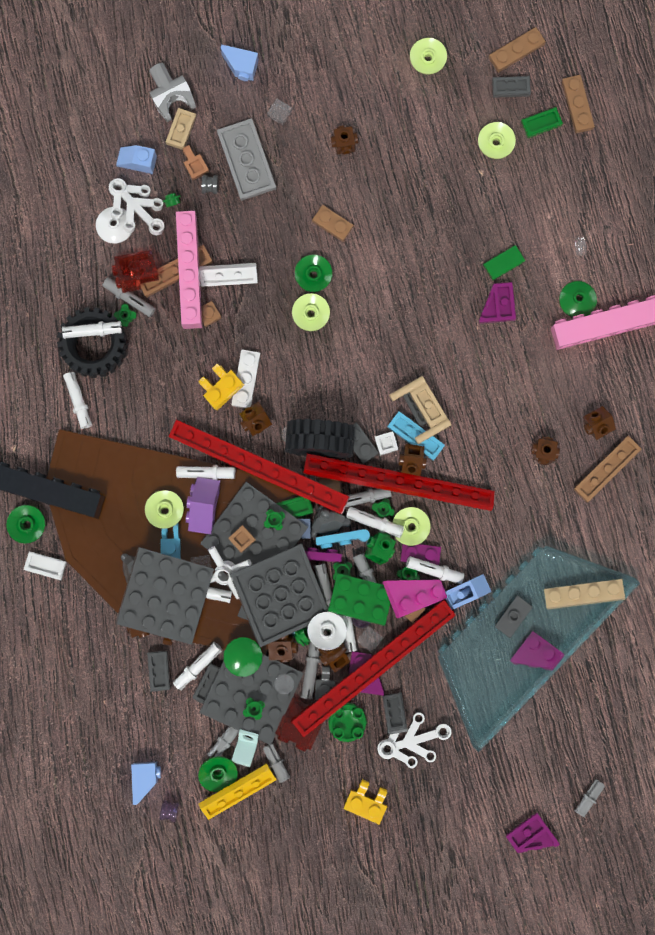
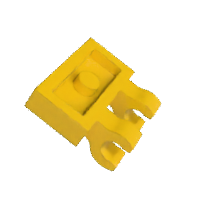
(223, 389)
(366, 806)

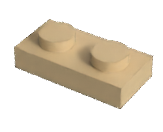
(180, 128)

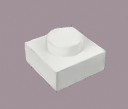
(386, 443)

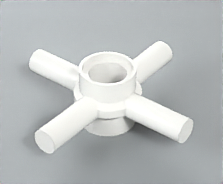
(227, 566)

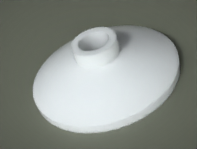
(109, 233)
(327, 622)

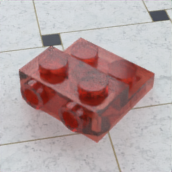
(134, 270)
(288, 731)

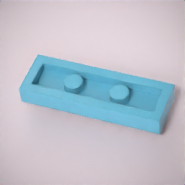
(409, 430)

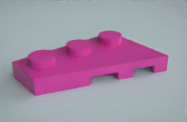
(413, 595)

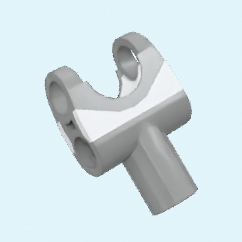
(169, 91)

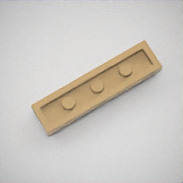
(584, 594)

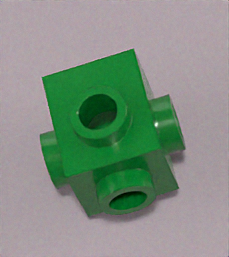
(380, 548)

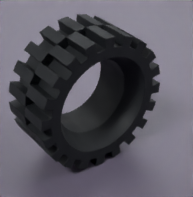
(97, 367)
(320, 438)

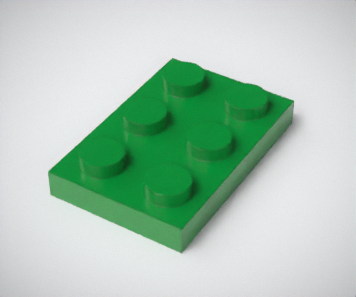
(360, 600)

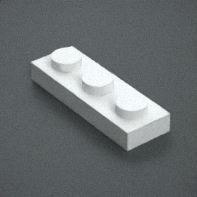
(228, 274)
(247, 373)

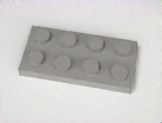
(246, 159)

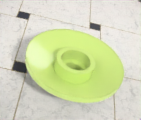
(431, 48)
(499, 132)
(308, 303)
(157, 503)
(422, 525)

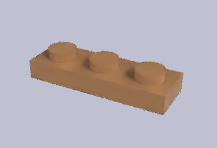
(517, 49)
(578, 104)

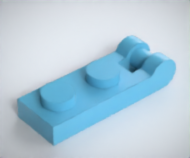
(344, 538)

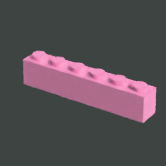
(189, 270)
(604, 324)

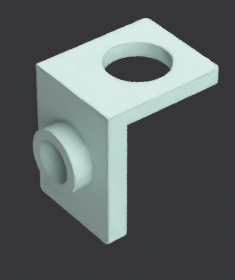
(245, 748)

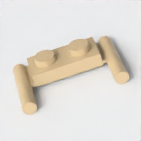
(427, 406)

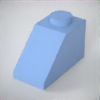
(241, 62)
(137, 158)
(467, 592)
(144, 778)

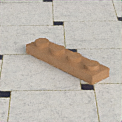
(169, 273)
(607, 469)

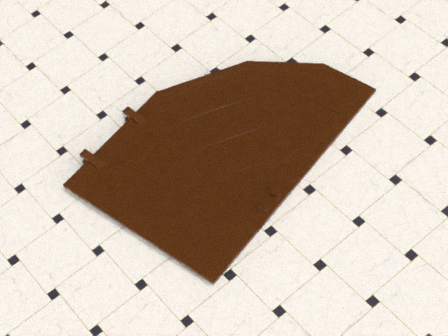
(127, 480)

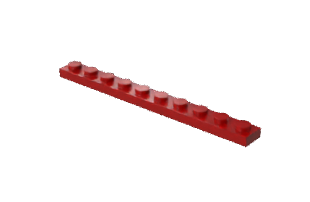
(259, 467)
(399, 482)
(373, 668)

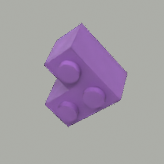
(202, 505)

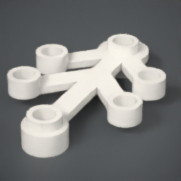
(135, 204)
(411, 741)

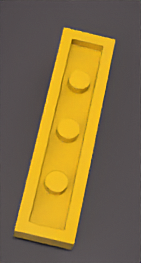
(237, 791)

